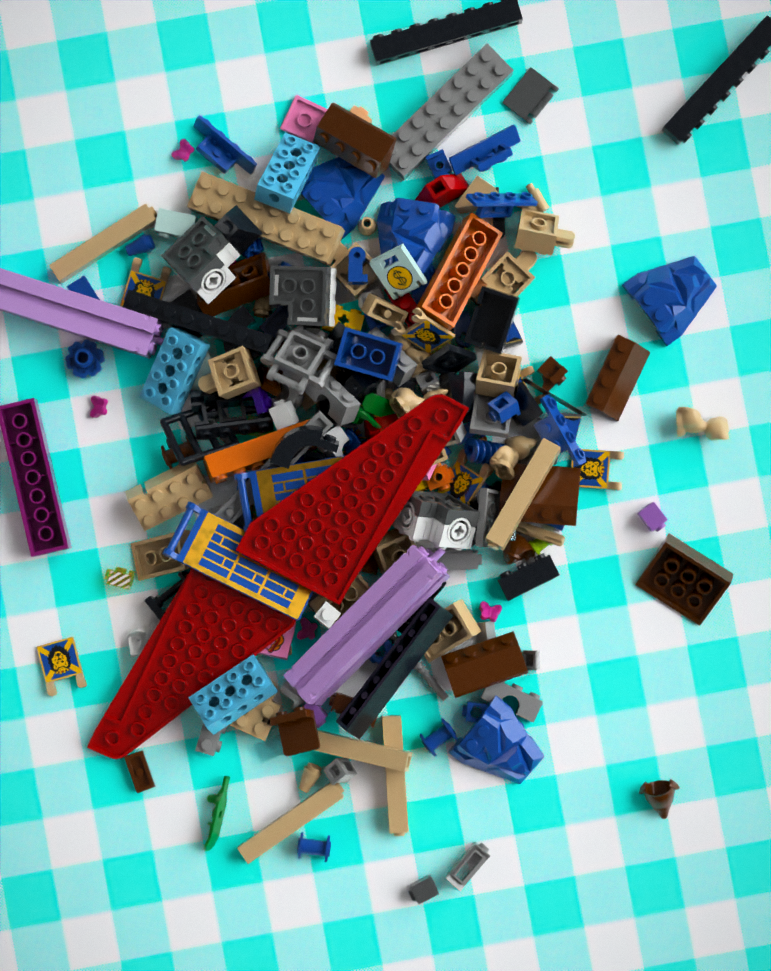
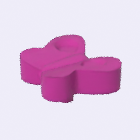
(184, 151)
(99, 406)
(489, 612)
(307, 629)

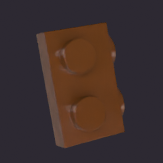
(297, 731)

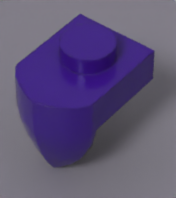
(261, 399)

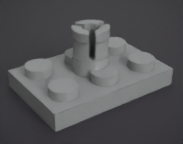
(481, 421)
(489, 510)

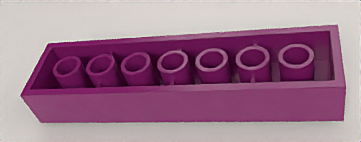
(34, 477)

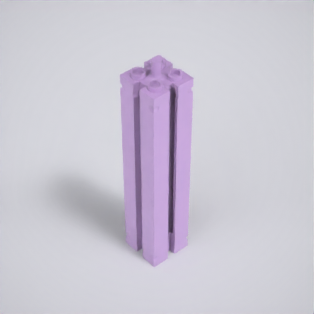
(79, 314)
(367, 624)

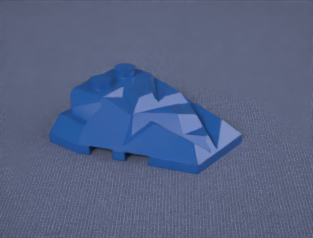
(340, 192)
(417, 226)
(672, 295)
(498, 744)

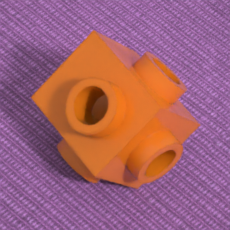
(447, 477)

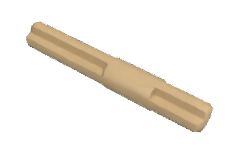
(540, 533)

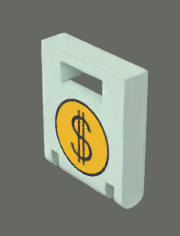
(399, 276)

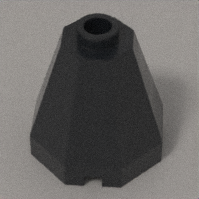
(460, 387)

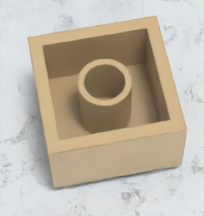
(498, 374)

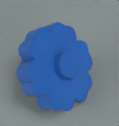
(85, 359)

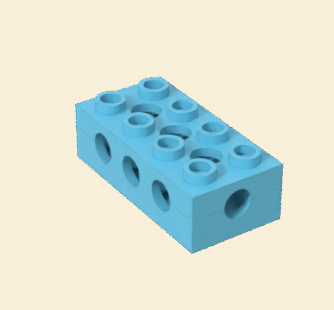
(283, 193)
(174, 370)
(216, 700)

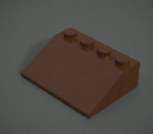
(555, 500)
(684, 579)

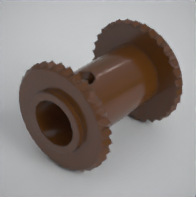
(169, 456)

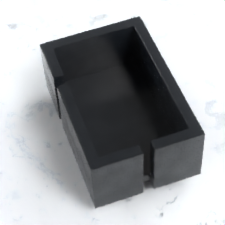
(492, 320)

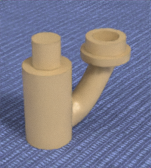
(537, 195)

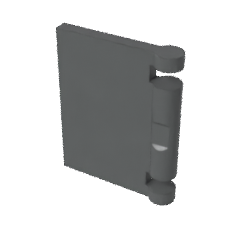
(530, 95)

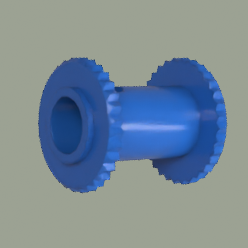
(438, 737)
(313, 847)

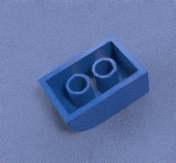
(368, 354)

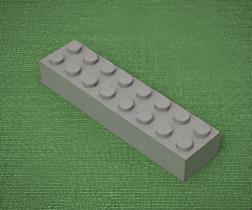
(448, 109)

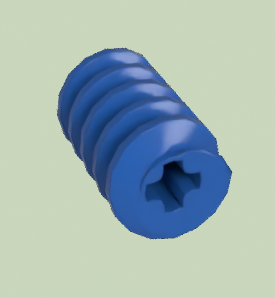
(480, 450)

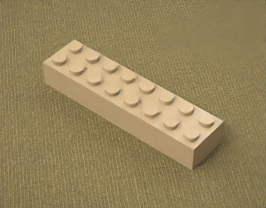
(293, 231)

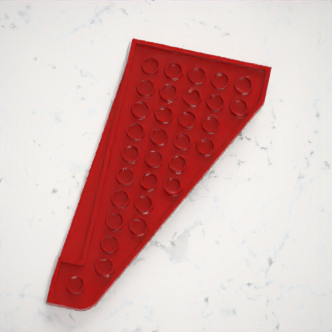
(340, 516)
(194, 643)

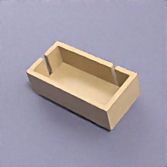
(168, 494)

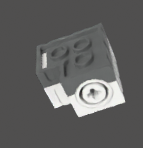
(203, 259)
(307, 293)
(438, 520)

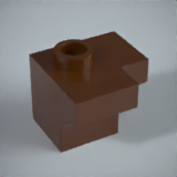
(552, 373)

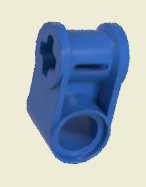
(461, 329)

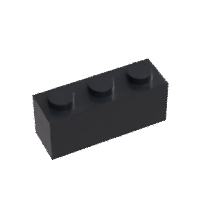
(528, 576)

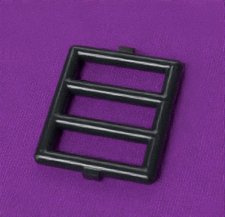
(199, 455)

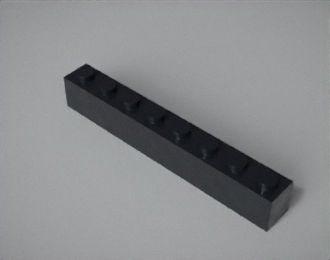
(445, 31)
(719, 83)
(199, 322)
(394, 668)

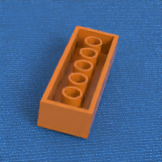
(459, 271)
(245, 456)

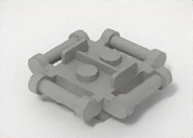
(299, 359)

